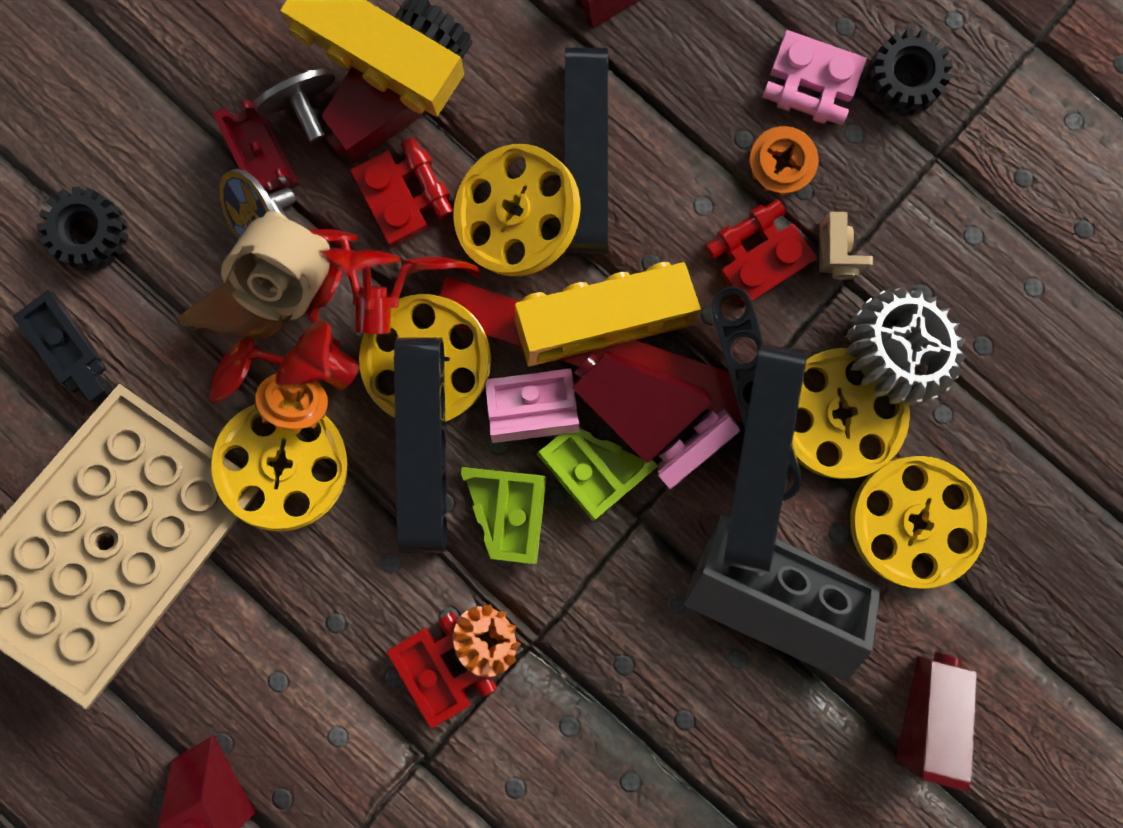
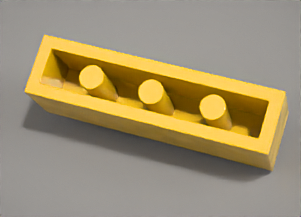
(380, 48)
(605, 312)

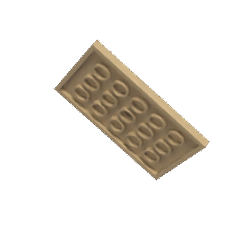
(124, 479)

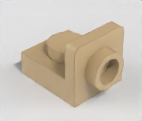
(834, 244)

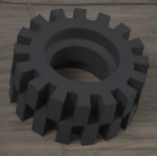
(435, 25)
(919, 51)
(66, 212)

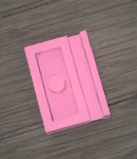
(531, 405)
(682, 458)

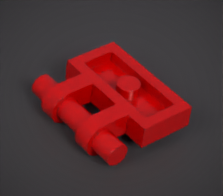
(390, 198)
(768, 263)
(430, 677)

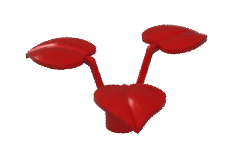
(370, 301)
(311, 360)

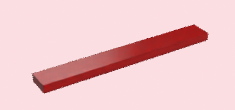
(497, 320)

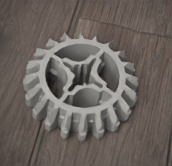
(891, 354)

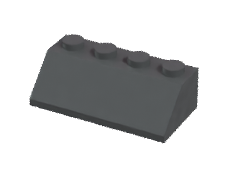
(797, 608)

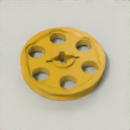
(521, 192)
(447, 315)
(863, 422)
(259, 475)
(939, 519)

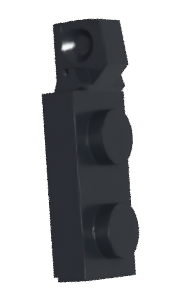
(63, 346)

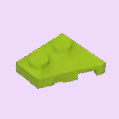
(593, 470)
(509, 511)

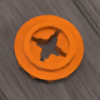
(776, 142)
(270, 401)
(474, 652)

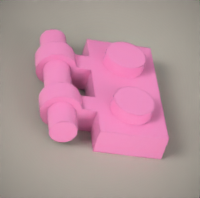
(816, 67)

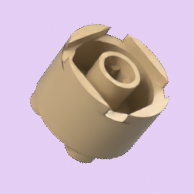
(276, 267)

